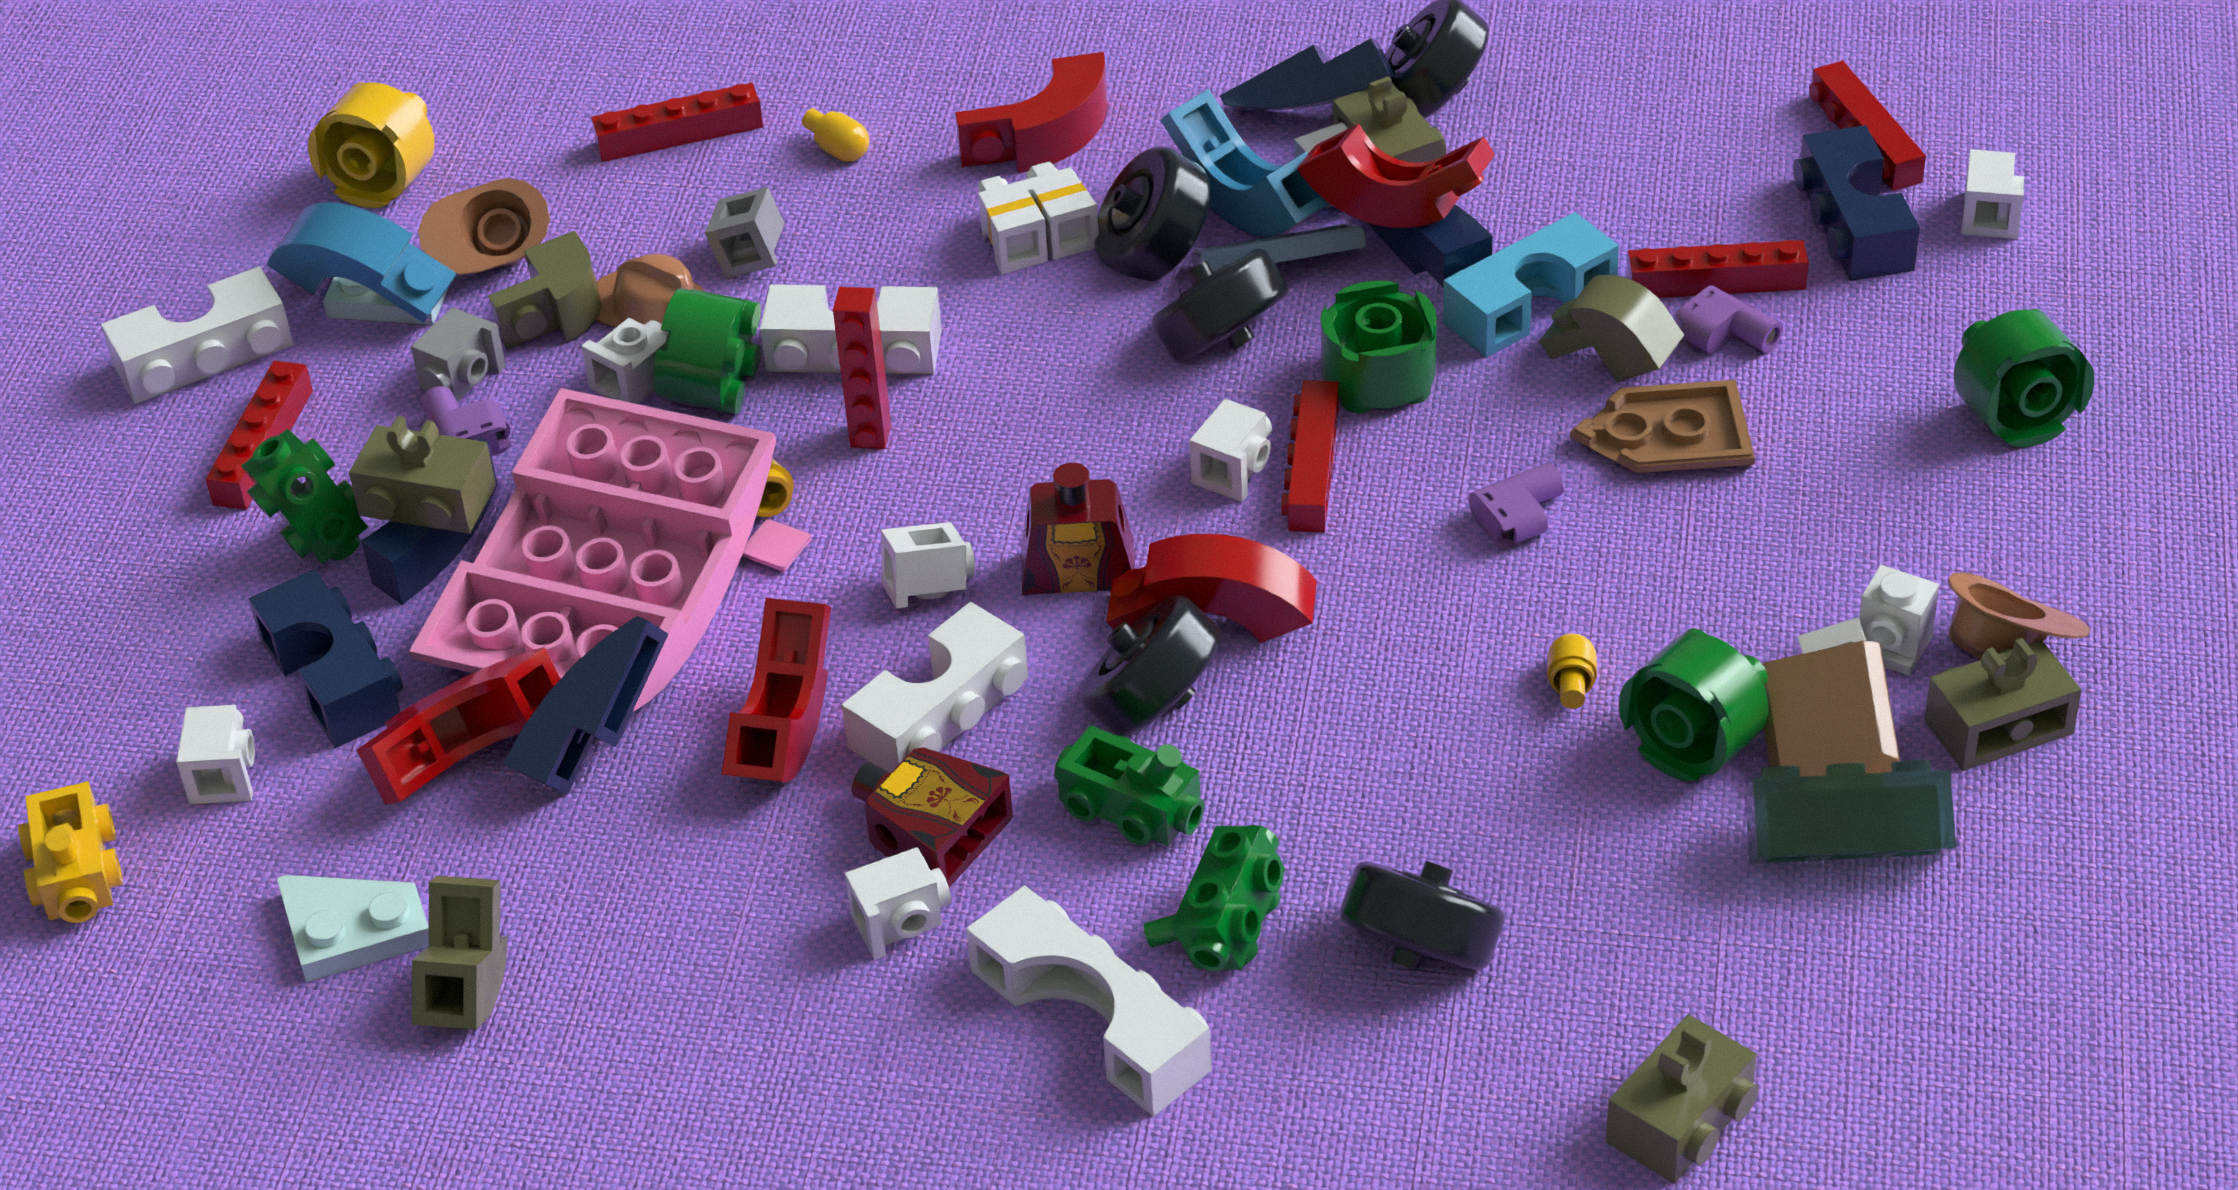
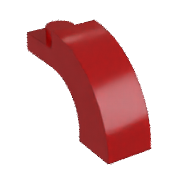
(1044, 126)
(1387, 190)
(1223, 578)
(786, 696)
(456, 723)

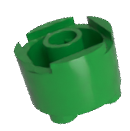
(1379, 346)
(707, 350)
(2022, 376)
(1695, 705)

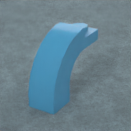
(1243, 187)
(363, 248)

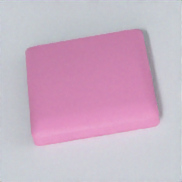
(776, 545)

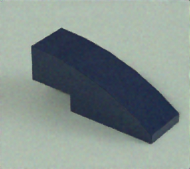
(1311, 79)
(1440, 246)
(410, 556)
(587, 704)

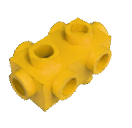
(69, 853)

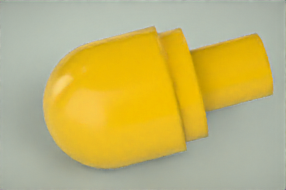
(837, 134)
(1572, 668)

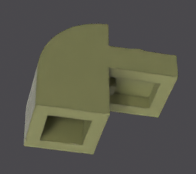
(557, 296)
(1621, 323)
(465, 955)

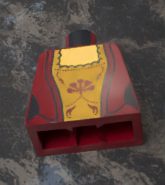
(1074, 534)
(936, 805)

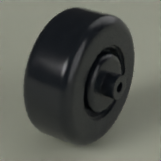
(1437, 53)
(1152, 214)
(1220, 305)
(1151, 665)
(1422, 915)

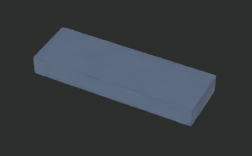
(1286, 246)

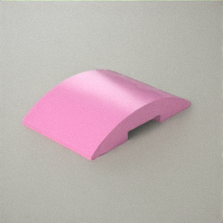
(607, 523)

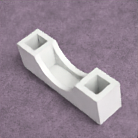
(1036, 953)

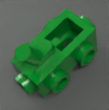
(317, 513)
(1130, 786)
(1225, 899)

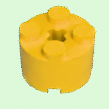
(372, 143)

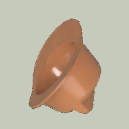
(485, 226)
(642, 289)
(1996, 616)

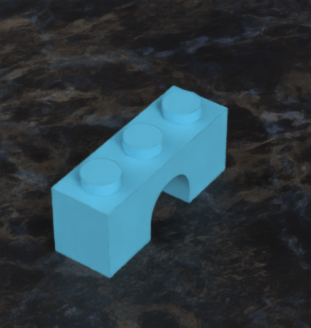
(1492, 298)

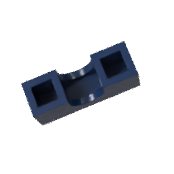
(1843, 182)
(337, 660)

